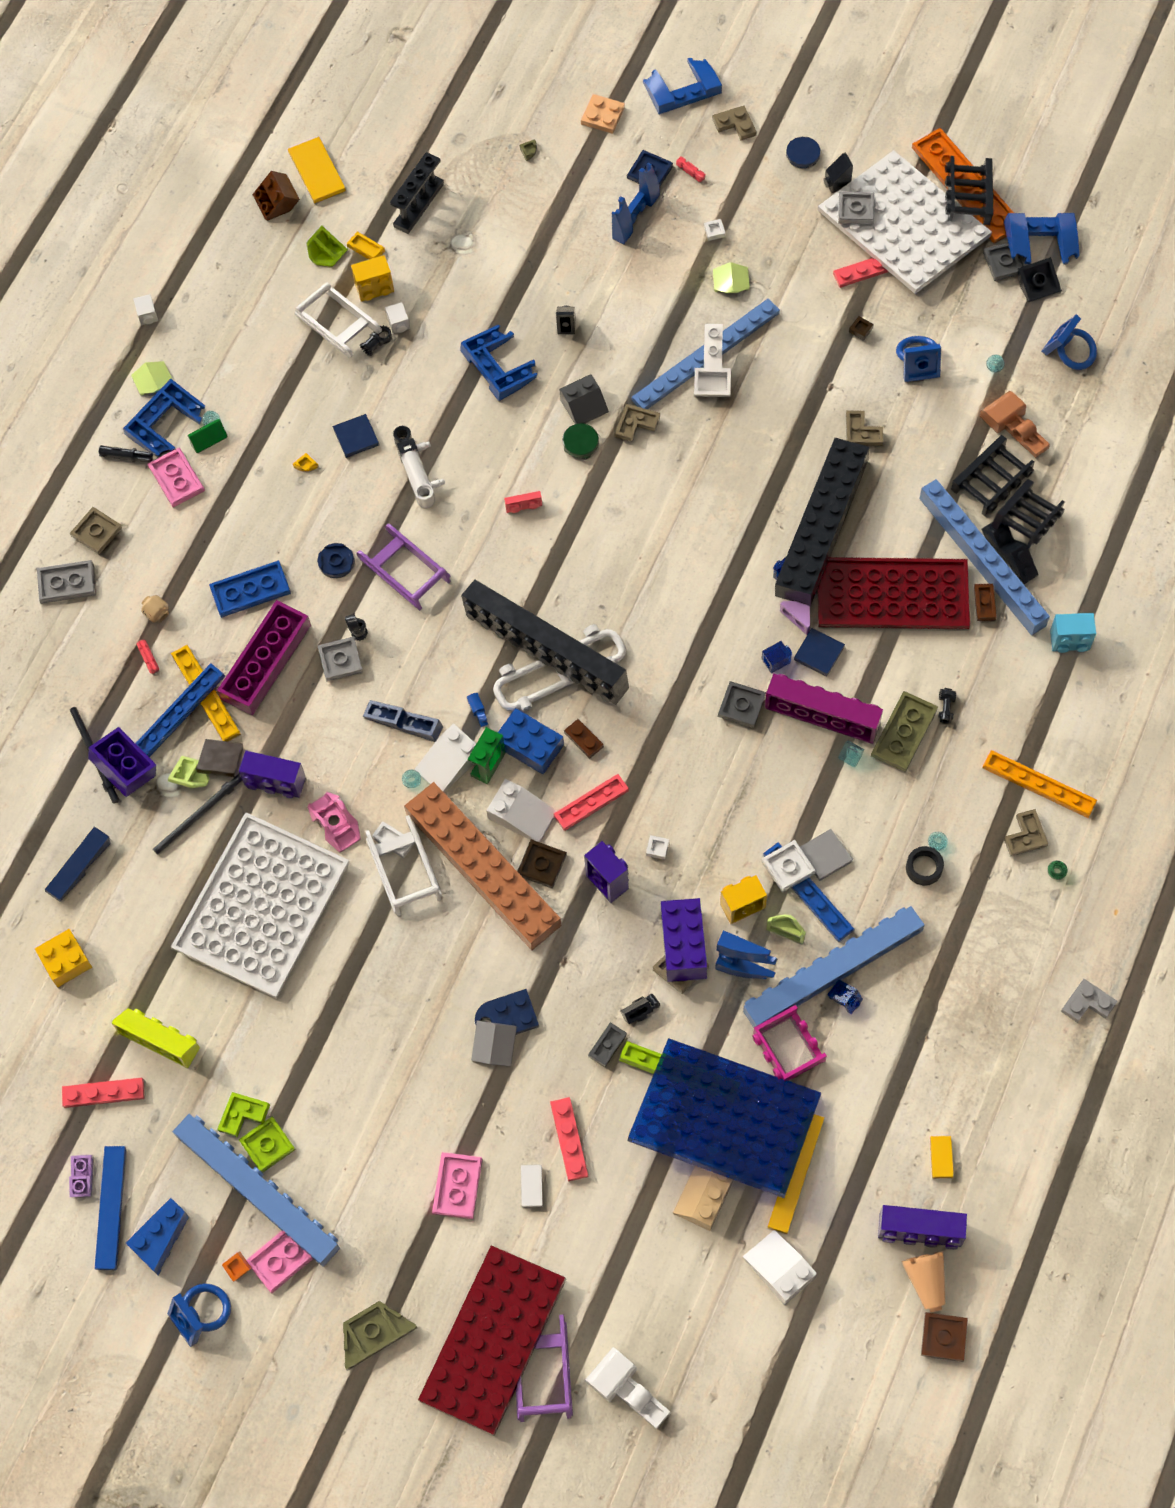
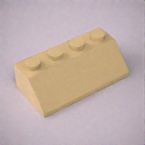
(703, 1197)

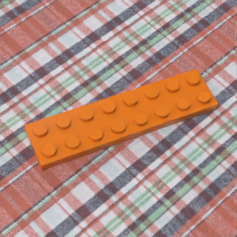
(935, 152)

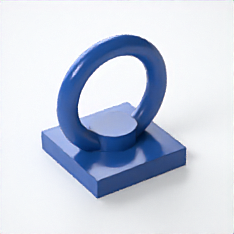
(1063, 336)
(921, 361)
(187, 1318)

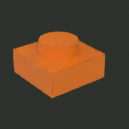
(236, 1266)

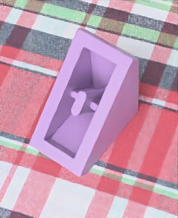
(797, 613)

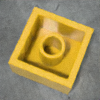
(372, 278)
(743, 899)
(63, 958)

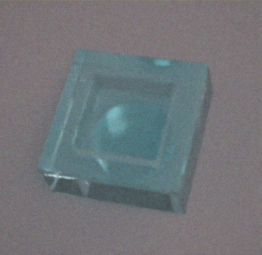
(851, 753)

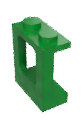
(487, 755)

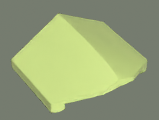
(731, 278)
(151, 377)
(186, 774)
(787, 927)

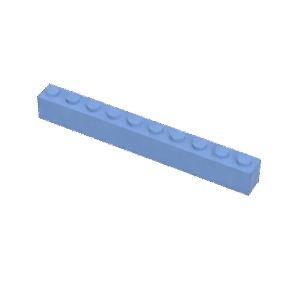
(984, 557)
(837, 965)
(256, 1190)

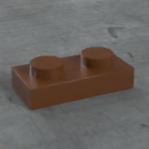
(985, 602)
(583, 738)

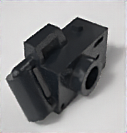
(640, 1009)

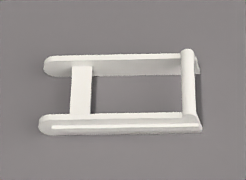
(340, 341)
(395, 844)

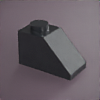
(838, 173)
(565, 319)

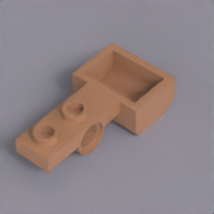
(1007, 414)

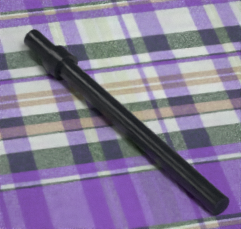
(107, 785)
(227, 788)

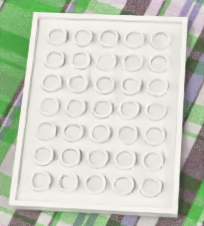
(909, 224)
(260, 905)

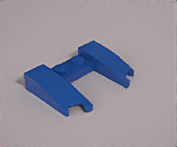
(665, 100)
(626, 215)
(1063, 226)
(478, 350)
(171, 394)
(736, 955)

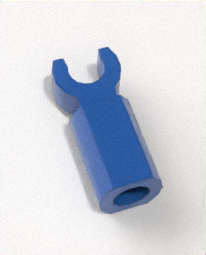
(477, 708)

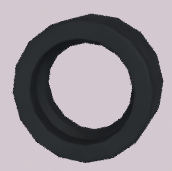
(929, 852)

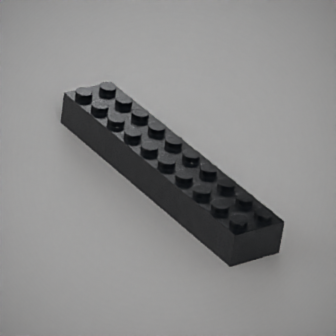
(822, 522)
(545, 642)

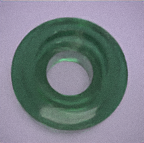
(1061, 866)

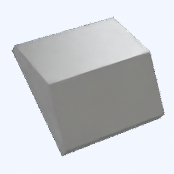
(493, 1043)

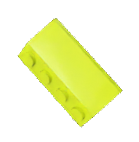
(156, 1037)

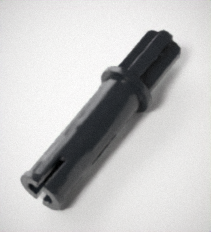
(127, 454)

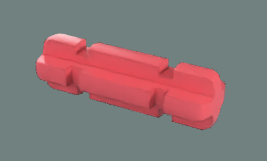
(690, 169)
(147, 656)

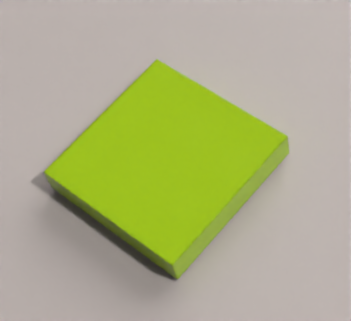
(267, 1144)

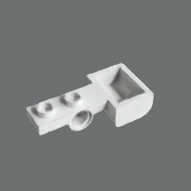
(712, 379)
(614, 1378)

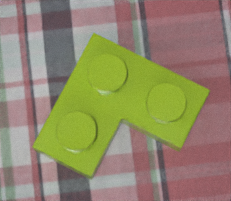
(241, 1108)

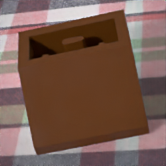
(275, 195)

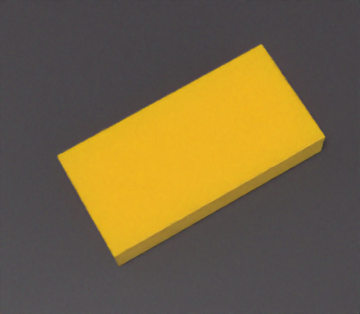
(365, 246)
(941, 1156)

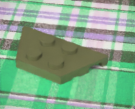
(373, 1331)

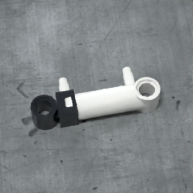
(414, 468)

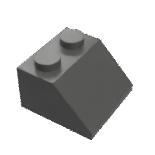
(583, 400)

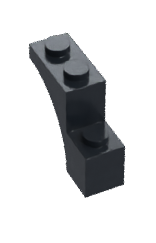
(1012, 550)

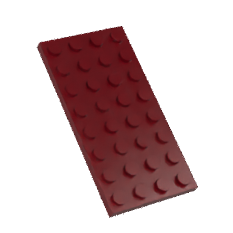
(894, 593)
(492, 1340)

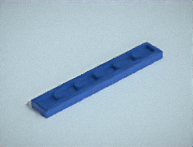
(180, 709)
(820, 905)
(110, 1208)

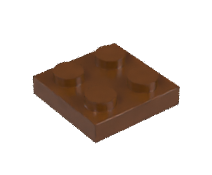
(944, 1337)

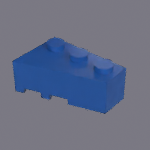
(158, 1235)

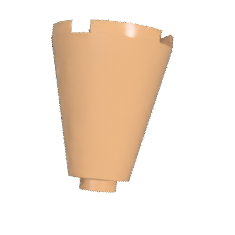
(928, 1279)

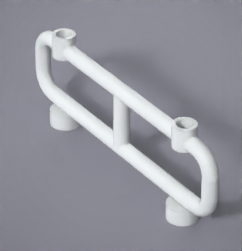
(509, 673)

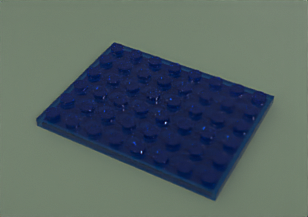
(725, 1117)

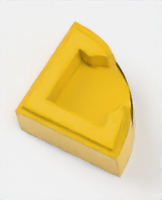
(305, 463)

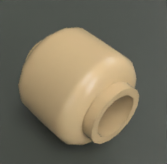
(155, 608)

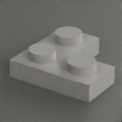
(1087, 997)

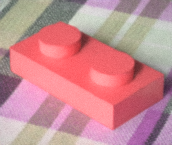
(521, 502)

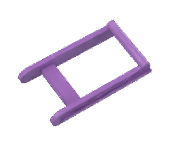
(388, 551)
(550, 1341)

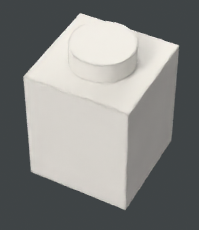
(145, 309)
(397, 318)

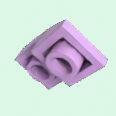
(81, 1175)

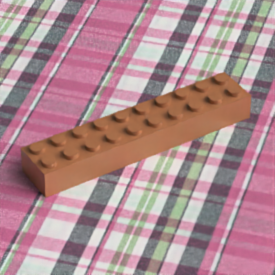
(483, 866)

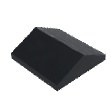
(1038, 279)

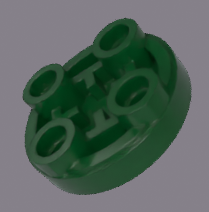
(580, 440)

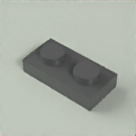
(607, 1044)

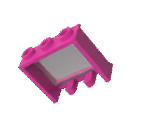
(788, 1044)

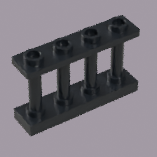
(985, 184)
(417, 193)
(986, 459)
(1018, 501)

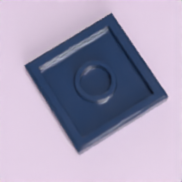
(660, 165)
(355, 435)
(819, 652)

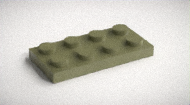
(904, 731)

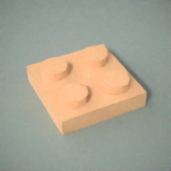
(602, 113)

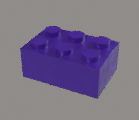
(122, 761)
(272, 774)
(606, 871)

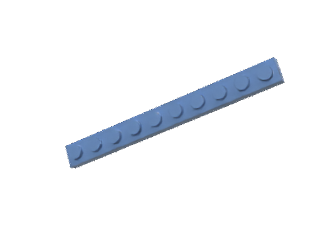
(686, 368)

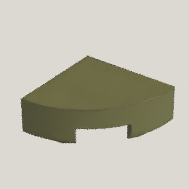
(528, 149)

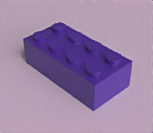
(683, 940)
(922, 1226)

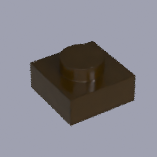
(861, 328)

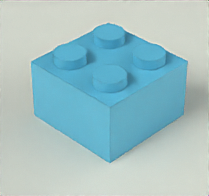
(1072, 632)

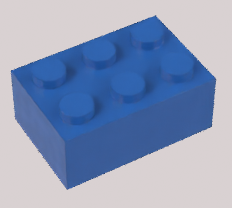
(530, 741)

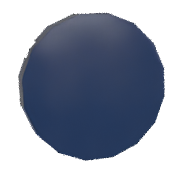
(803, 152)
(336, 560)

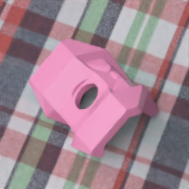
(345, 832)

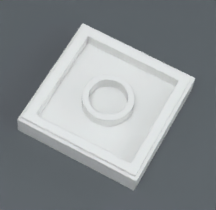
(788, 866)

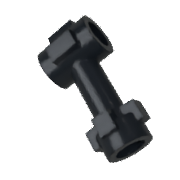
(947, 697)

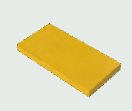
(316, 170)

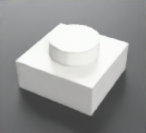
(714, 229)
(657, 847)

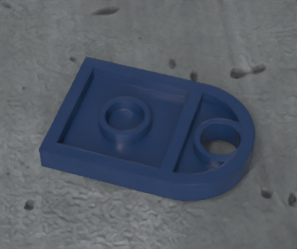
(510, 1010)

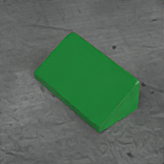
(207, 436)

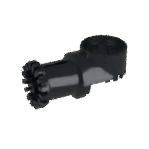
(375, 341)
(356, 627)

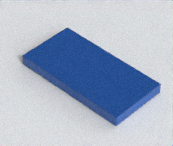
(249, 588)

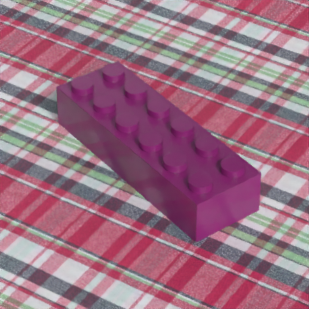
(264, 657)
(823, 708)

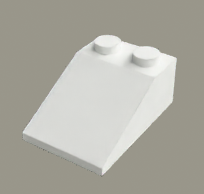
(447, 758)
(520, 811)
(780, 1267)

